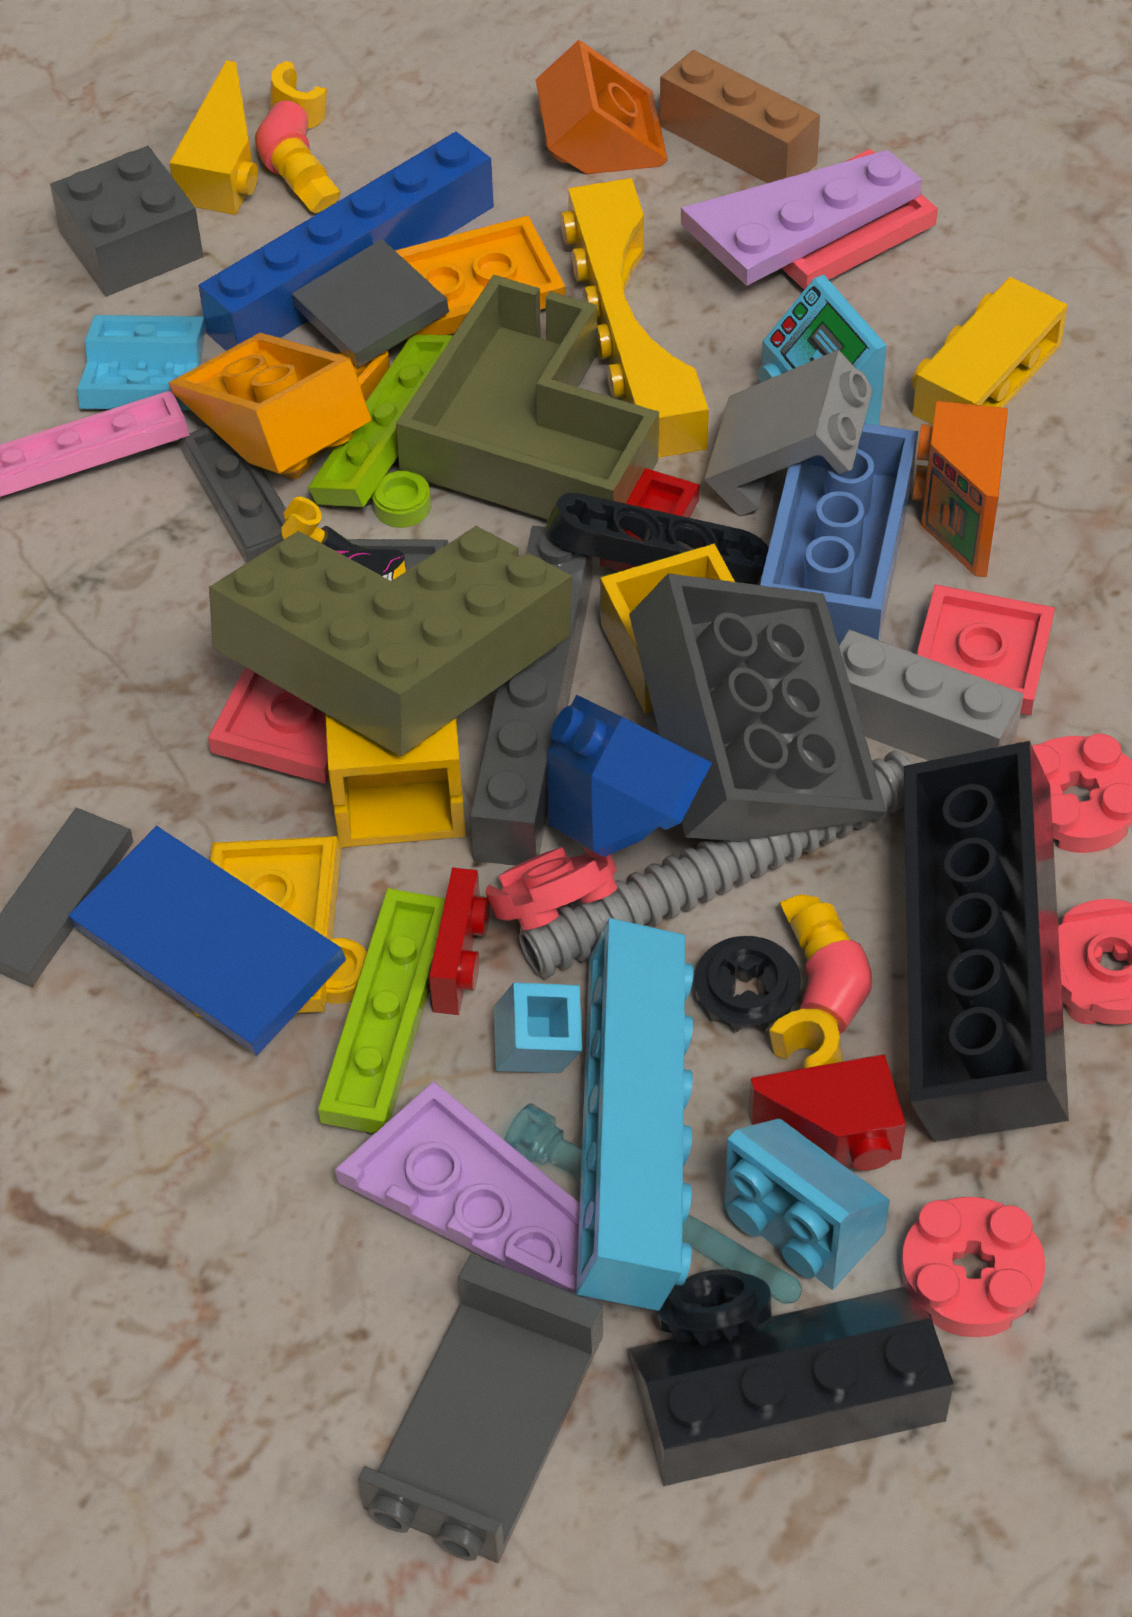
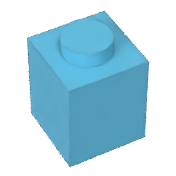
(537, 1027)

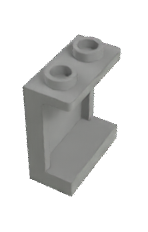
(786, 422)

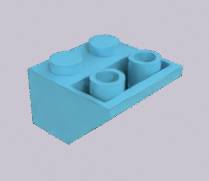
(801, 1201)

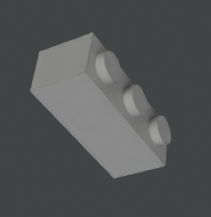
(925, 703)

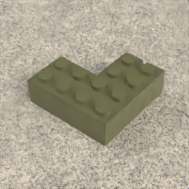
(508, 411)
(398, 651)

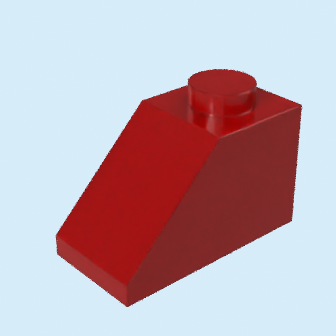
(838, 1106)

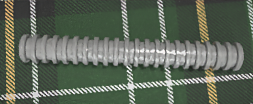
(687, 879)

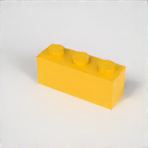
(992, 351)

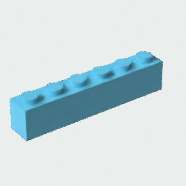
(635, 1118)

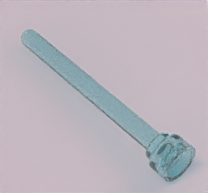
(540, 1140)

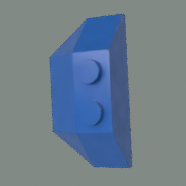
(615, 778)

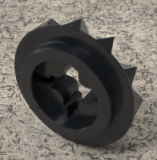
(744, 959)
(715, 1306)

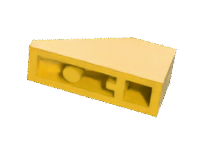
(215, 154)

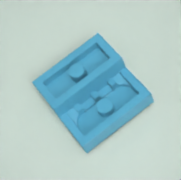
(137, 357)

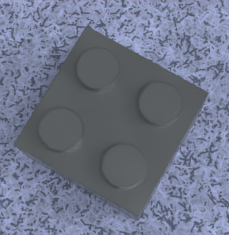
(127, 220)

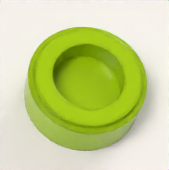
(402, 499)

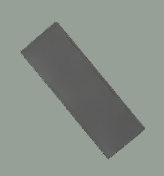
(237, 491)
(65, 874)

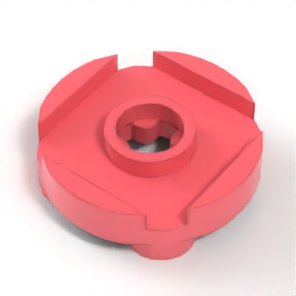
(1103, 770)
(550, 881)
(1088, 988)
(980, 1228)

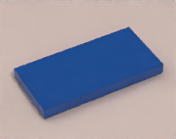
(207, 939)

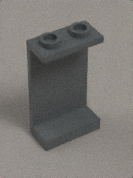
(486, 1412)

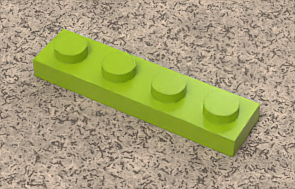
(362, 462)
(383, 1014)

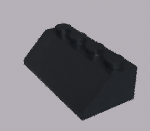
(792, 1385)

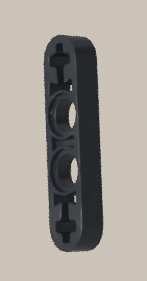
(596, 524)

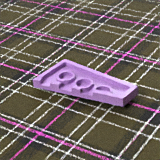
(791, 217)
(469, 1186)

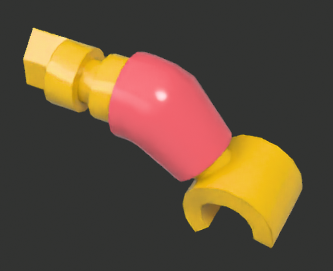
(283, 138)
(836, 985)

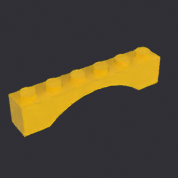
(609, 243)

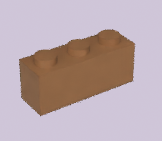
(738, 119)

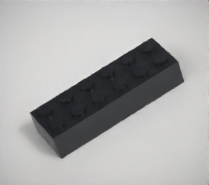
(983, 945)

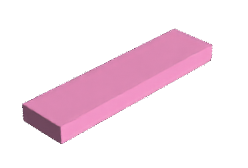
(90, 442)

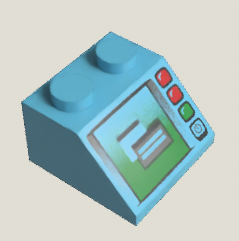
(818, 326)

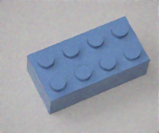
(845, 529)

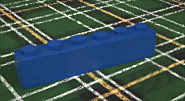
(403, 207)

